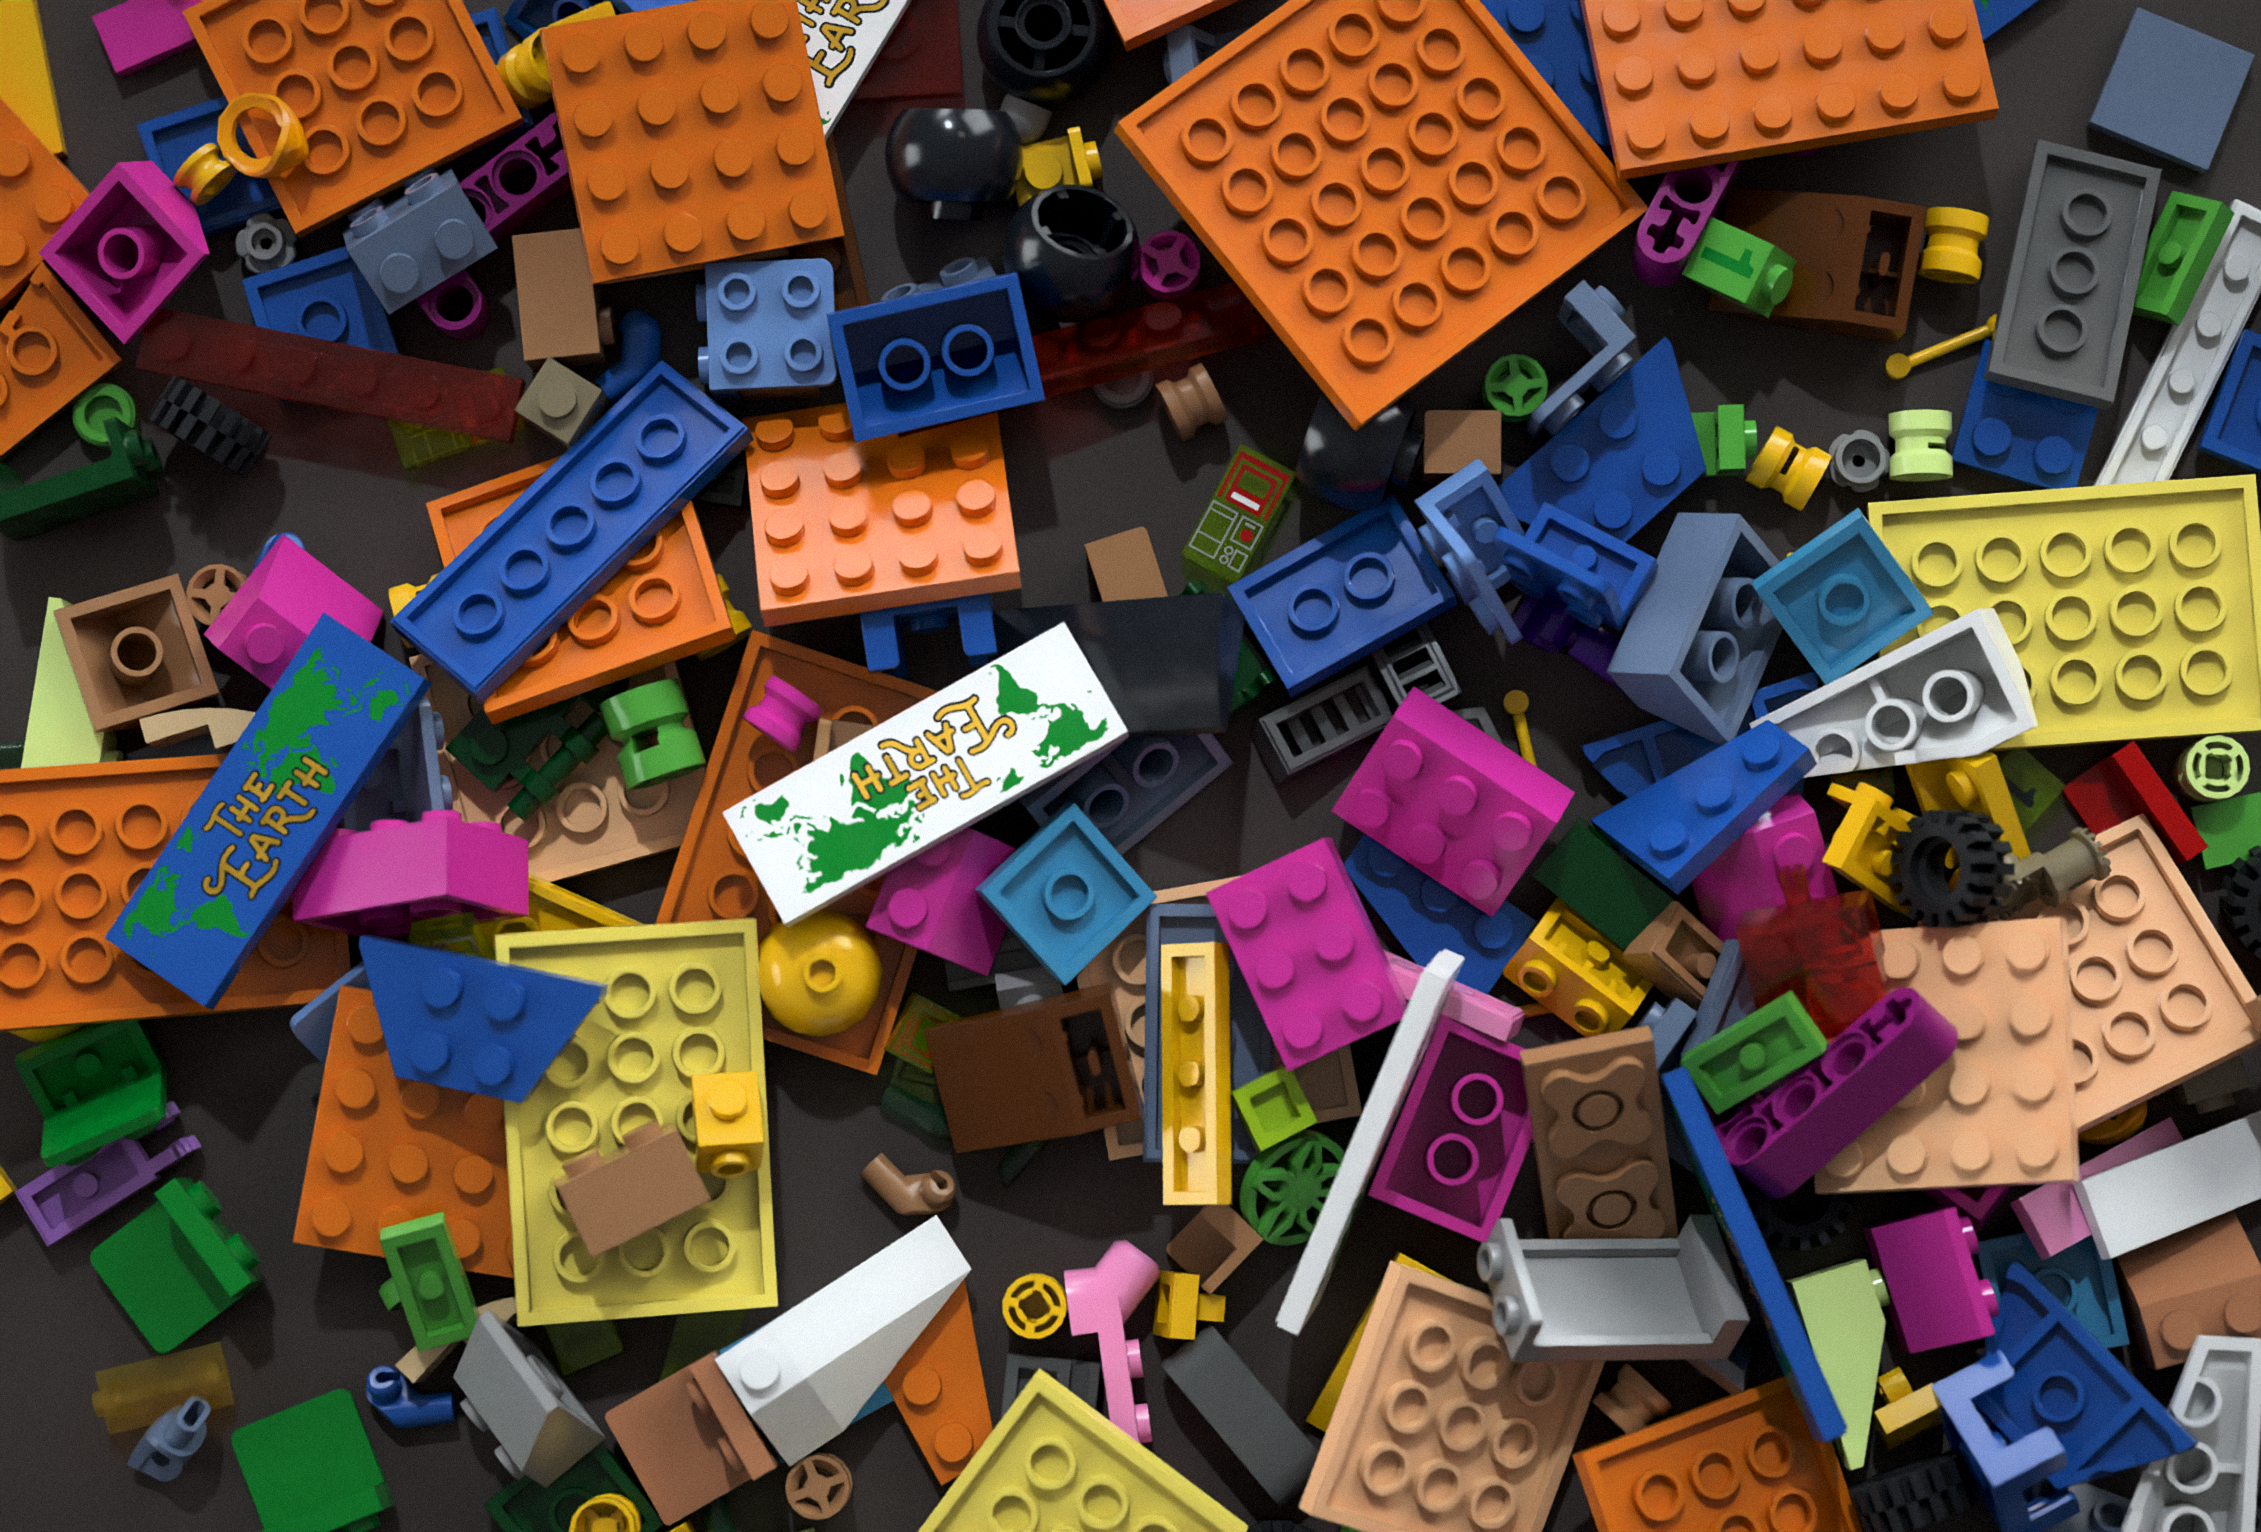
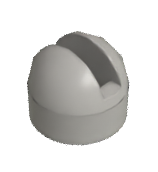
(1028, 118)

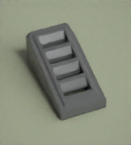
(1442, 692)
(1276, 751)

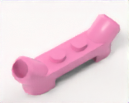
(1102, 1302)

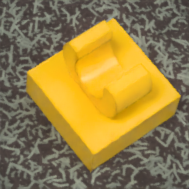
(1180, 1305)
(1905, 1411)

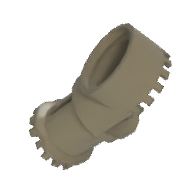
(2054, 873)

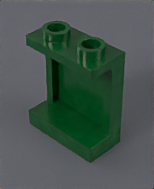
(82, 492)

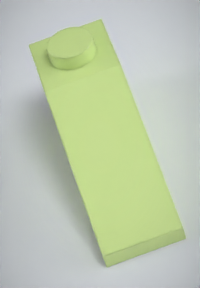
(58, 720)
(1846, 1331)

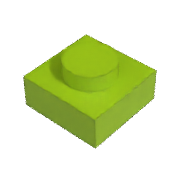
(1272, 1107)

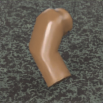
(910, 1193)

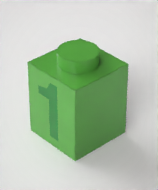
(1740, 267)

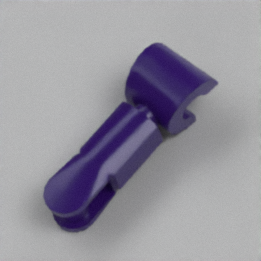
(1551, 628)

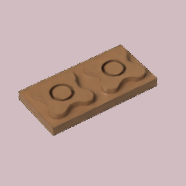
(1600, 1137)

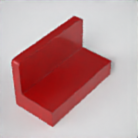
(2125, 787)

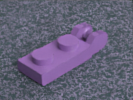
(79, 1194)

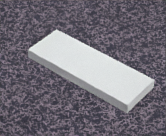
(2173, 1187)

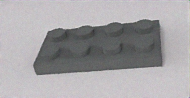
(2072, 275)

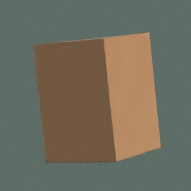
(136, 654)

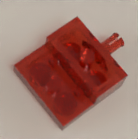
(1818, 949)

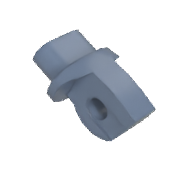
(172, 1440)

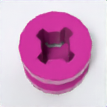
(1173, 255)
(783, 714)

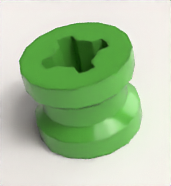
(1514, 377)

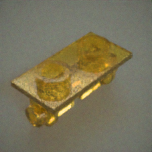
(146, 1389)

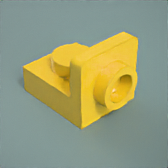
(1058, 163)

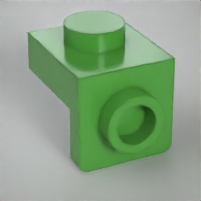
(1726, 440)

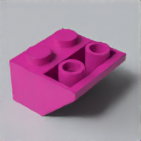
(1932, 1278)

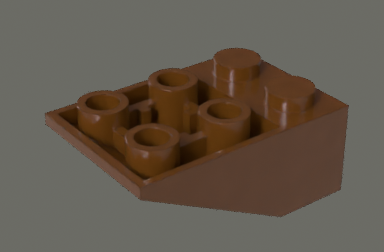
(1850, 255)
(1035, 1070)

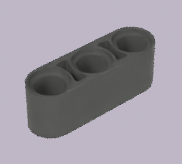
(1243, 1413)

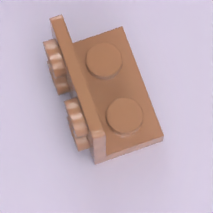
(690, 1439)

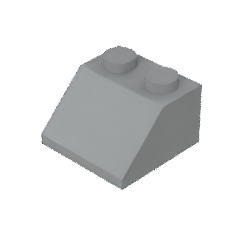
(523, 1403)

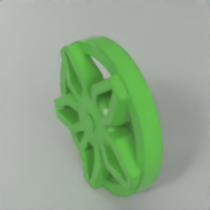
(1291, 1187)

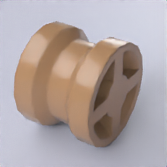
(1191, 402)
(208, 591)
(1632, 1401)
(809, 1490)

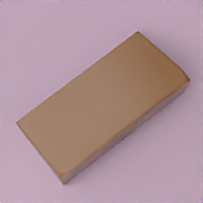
(1676, 954)

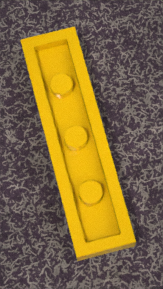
(1196, 1073)

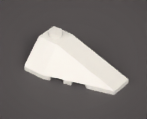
(1920, 703)
(832, 1351)
(2218, 1479)

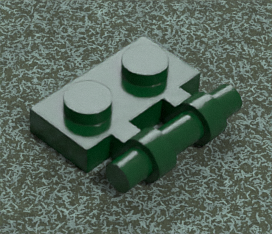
(502, 749)

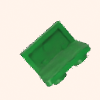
(95, 1088)
(177, 1264)
(313, 1467)

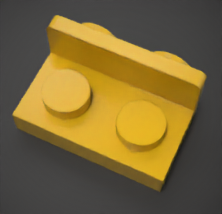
(1969, 785)
(1866, 841)
(1577, 973)

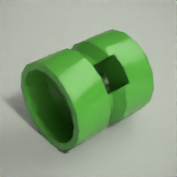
(645, 712)

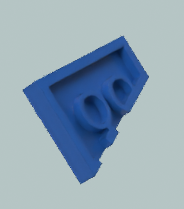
(1705, 806)
(1434, 918)

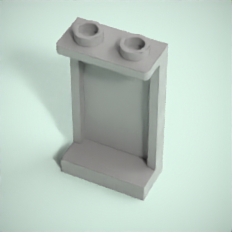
(1613, 1295)

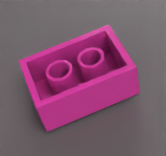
(1453, 801)
(413, 873)
(1309, 953)
(1458, 1133)

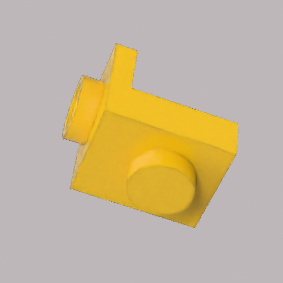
(727, 1123)

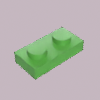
(2179, 255)
(1754, 1052)
(430, 1280)

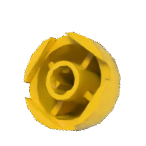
(819, 973)

